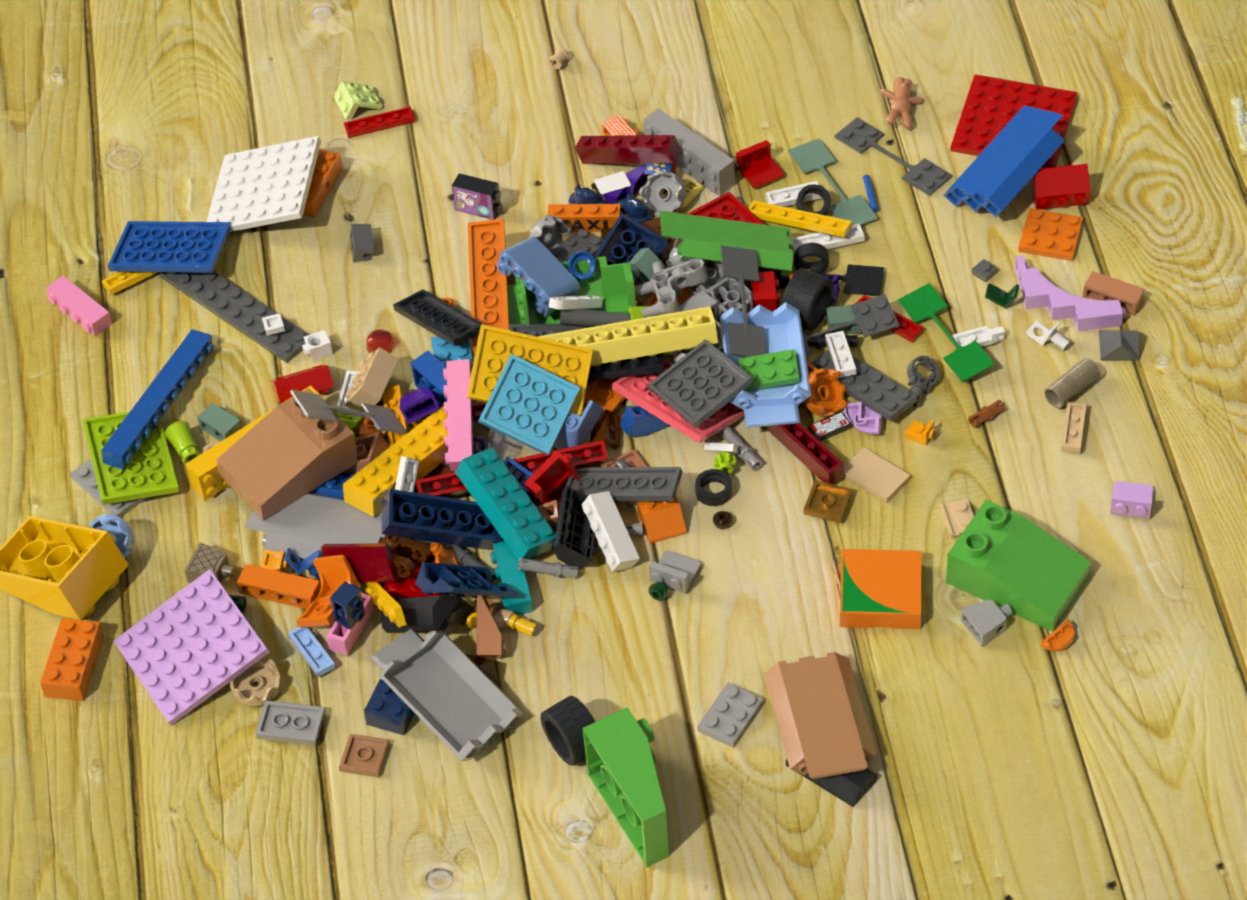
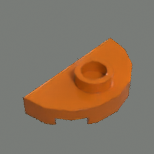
(1060, 638)

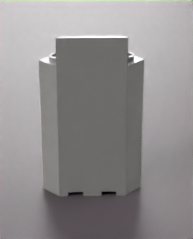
(315, 522)
(447, 691)

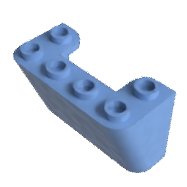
(539, 272)

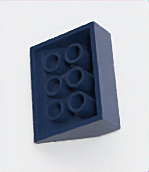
(626, 240)

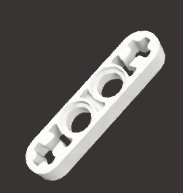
(576, 302)

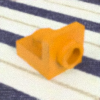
(921, 432)

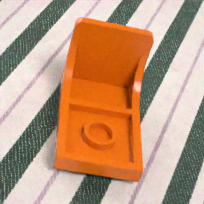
(332, 573)

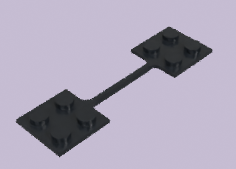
(857, 280)

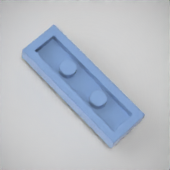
(311, 650)

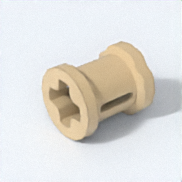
(558, 58)

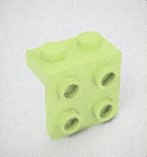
(355, 95)

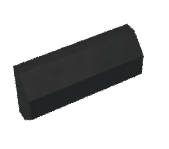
(574, 533)
(421, 613)
(847, 786)

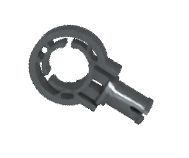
(919, 383)

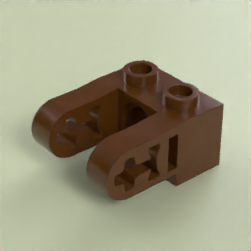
(404, 552)

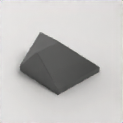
(1119, 345)

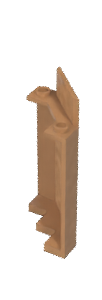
(820, 715)

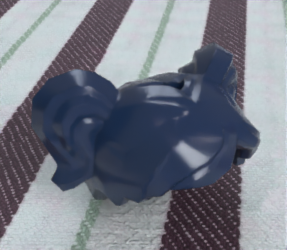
(585, 196)
(635, 209)

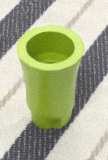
(182, 440)

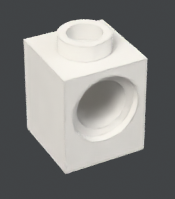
(317, 346)

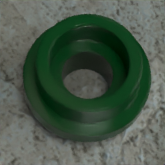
(658, 591)

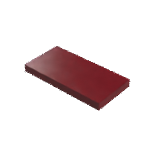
(368, 561)

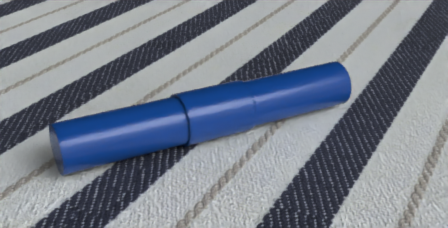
(870, 193)

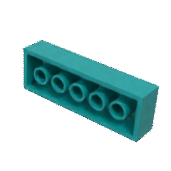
(506, 504)

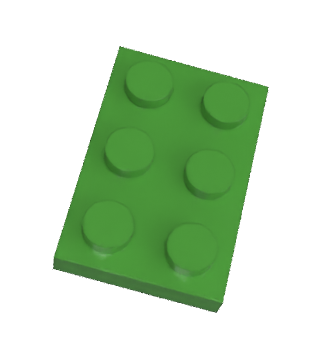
(771, 369)

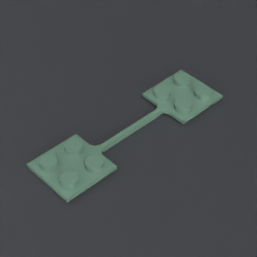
(815, 157)

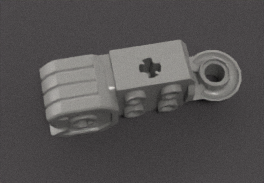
(722, 289)

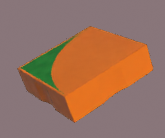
(880, 588)

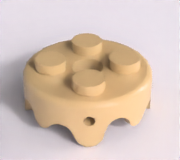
(262, 672)

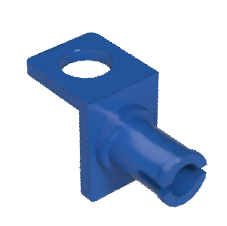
(302, 565)

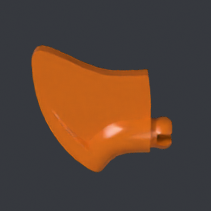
(443, 555)

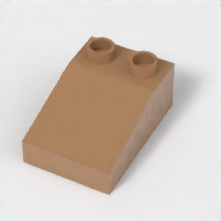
(286, 458)

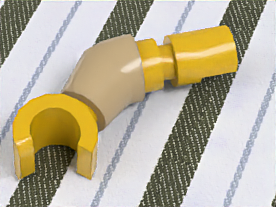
(506, 619)

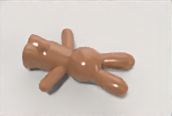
(901, 102)

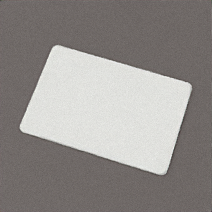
(612, 182)

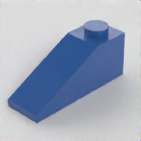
(640, 422)

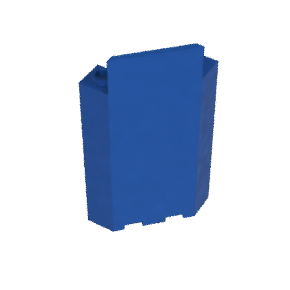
(1008, 161)

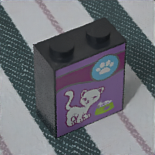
(476, 196)

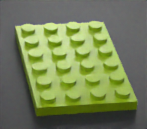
(146, 475)

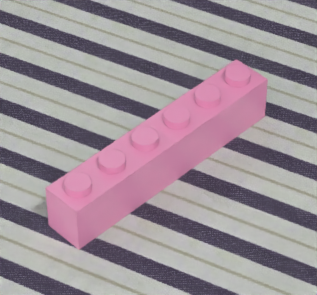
(459, 413)

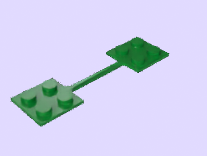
(965, 360)

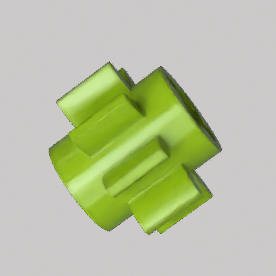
(725, 462)

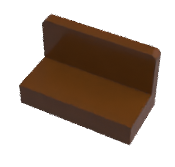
(607, 429)

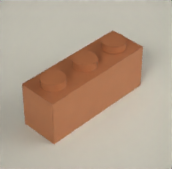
(1108, 288)

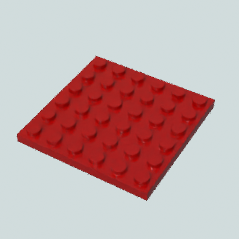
(996, 101)

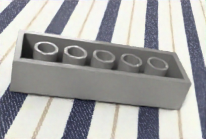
(697, 156)

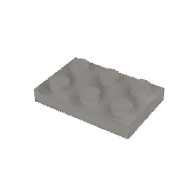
(730, 714)
(290, 722)

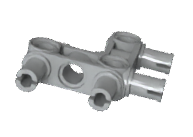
(666, 283)

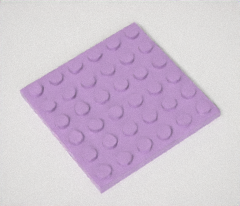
(190, 647)

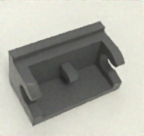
(361, 242)

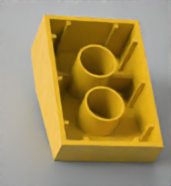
(60, 566)

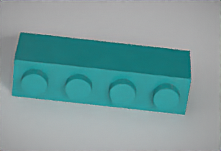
(508, 573)

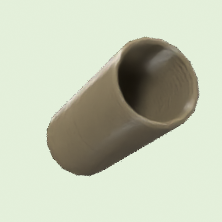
(1072, 383)

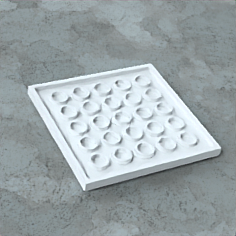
(264, 184)

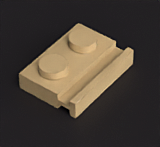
(956, 516)

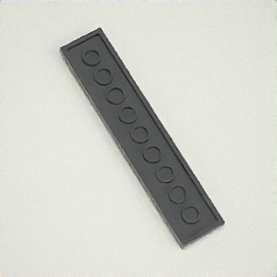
(238, 310)

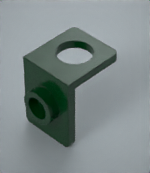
(1000, 296)

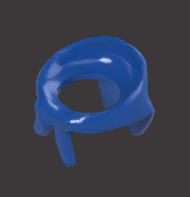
(582, 255)

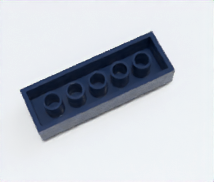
(437, 520)

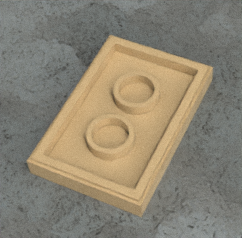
(875, 475)

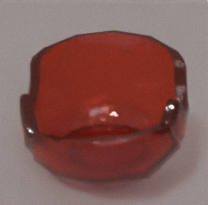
(379, 338)

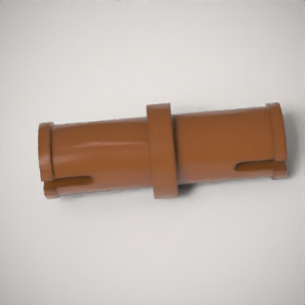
(986, 413)

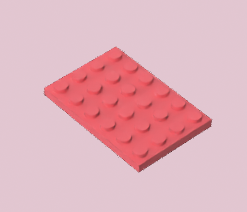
(637, 390)

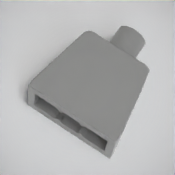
(985, 620)

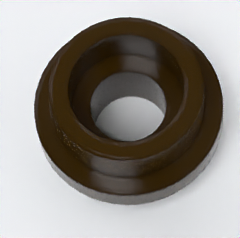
(722, 519)

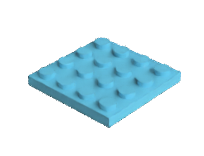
(529, 404)

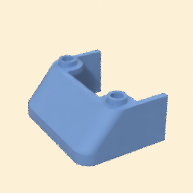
(578, 428)

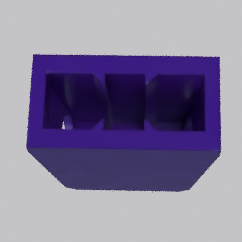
(418, 404)

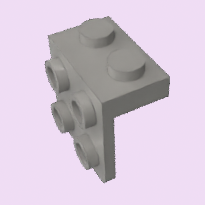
(674, 571)

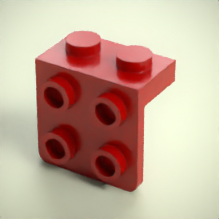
(758, 165)

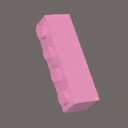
(78, 306)

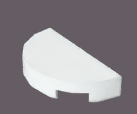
(721, 447)

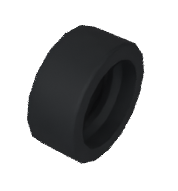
(816, 189)
(812, 249)
(713, 499)

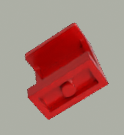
(550, 477)

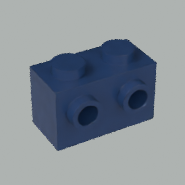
(347, 605)

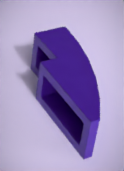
(637, 180)

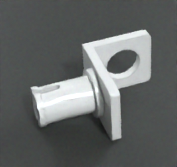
(1051, 335)

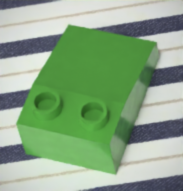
(1016, 565)
(626, 778)

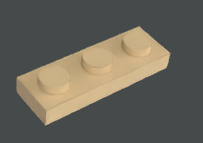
(1073, 427)

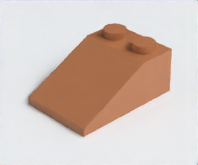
(367, 449)

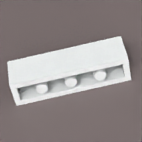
(610, 531)

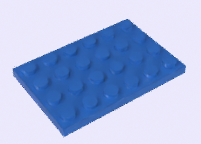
(169, 246)

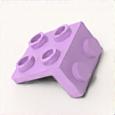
(1131, 499)

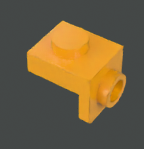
(274, 560)

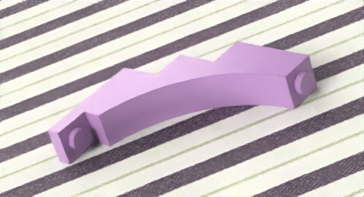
(1087, 313)

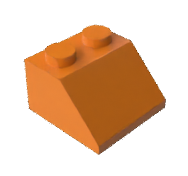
(661, 519)

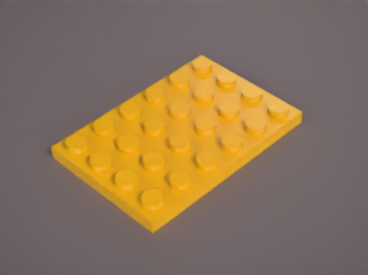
(556, 357)

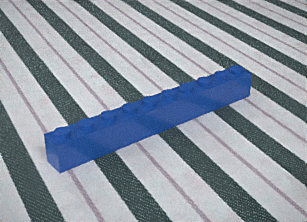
(157, 399)

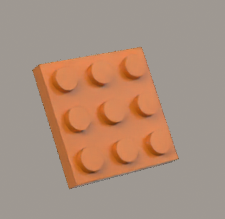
(1050, 234)

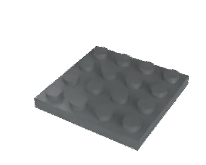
(700, 383)

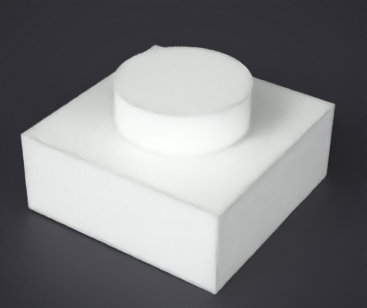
(273, 324)

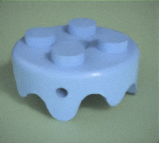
(119, 528)

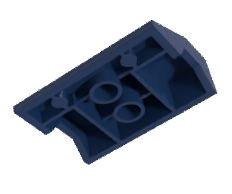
(459, 581)

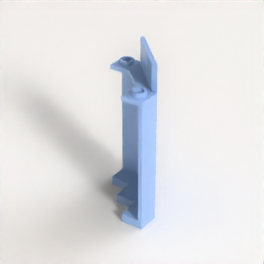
(782, 333)

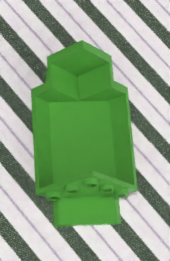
(609, 281)

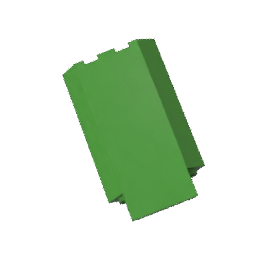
(704, 236)

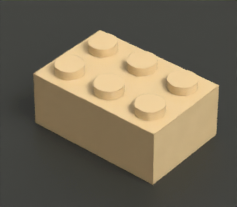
(371, 379)

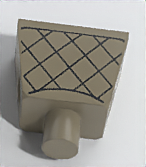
(208, 558)

